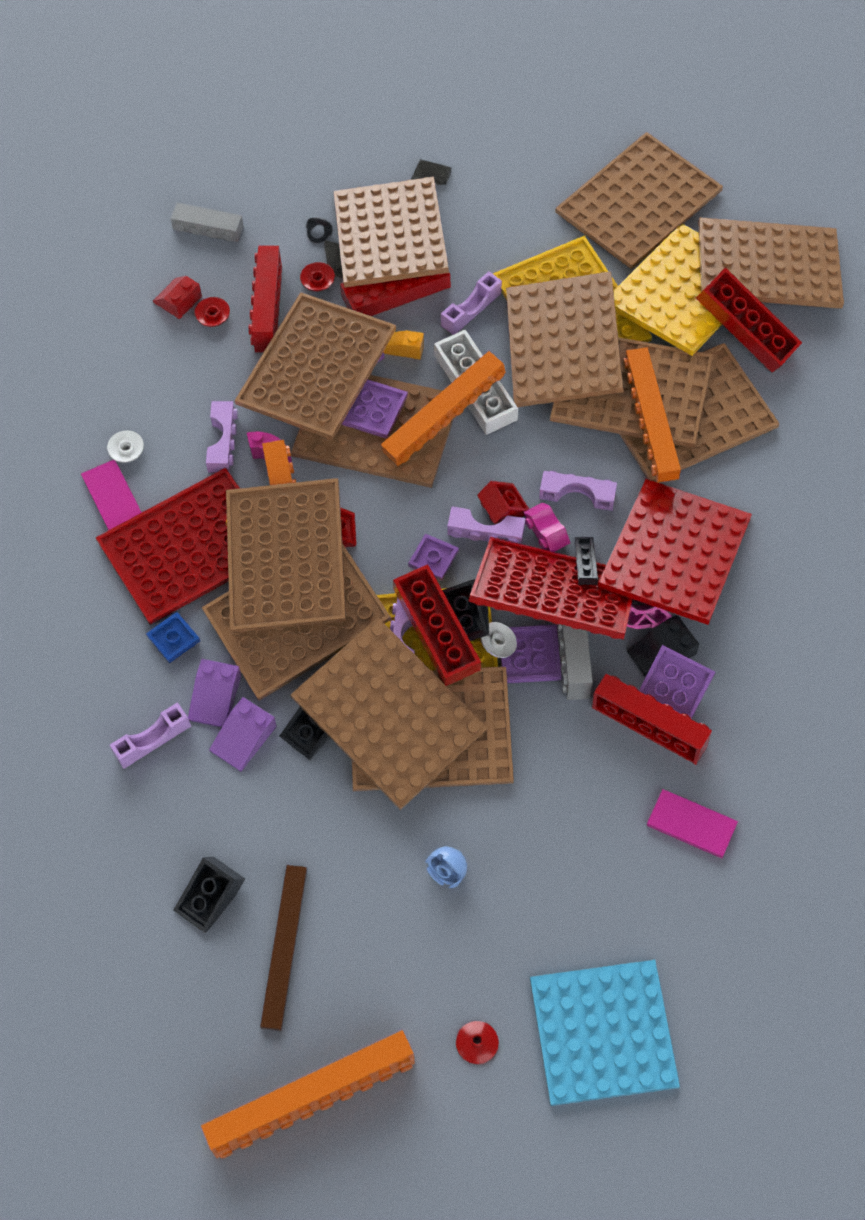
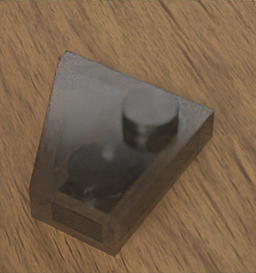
(429, 169)
(333, 257)

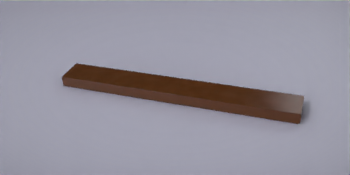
(283, 948)

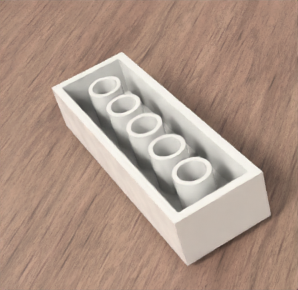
(492, 408)

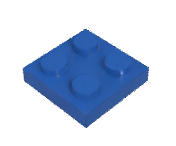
(173, 637)

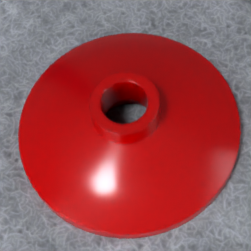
(317, 276)
(212, 311)
(480, 1052)

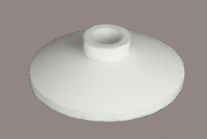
(125, 440)
(505, 640)

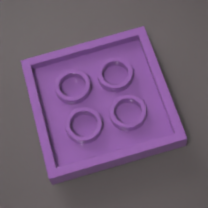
(376, 409)
(535, 655)
(677, 681)

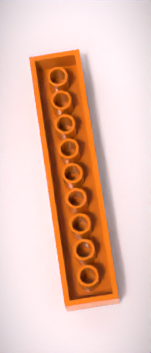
(308, 1095)

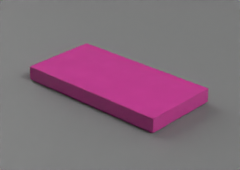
(111, 494)
(692, 823)

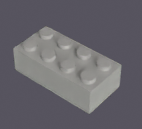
(575, 662)

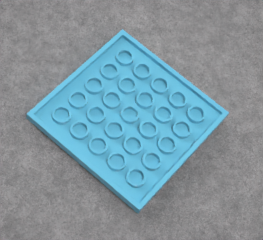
(603, 1033)

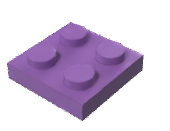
(436, 554)

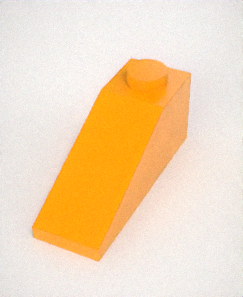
(406, 344)

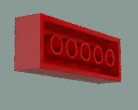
(266, 296)
(383, 296)
(749, 320)
(436, 625)
(651, 718)

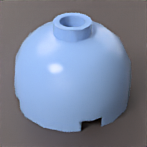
(447, 866)

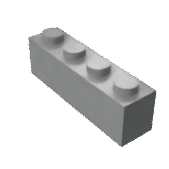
(207, 222)

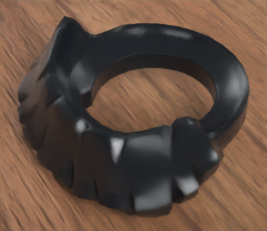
(312, 222)

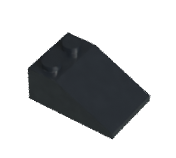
(471, 616)
(670, 634)
(304, 734)
(208, 893)

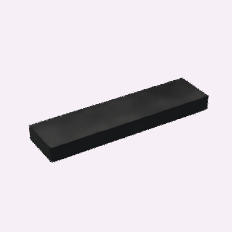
(586, 561)

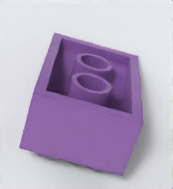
(214, 692)
(243, 734)

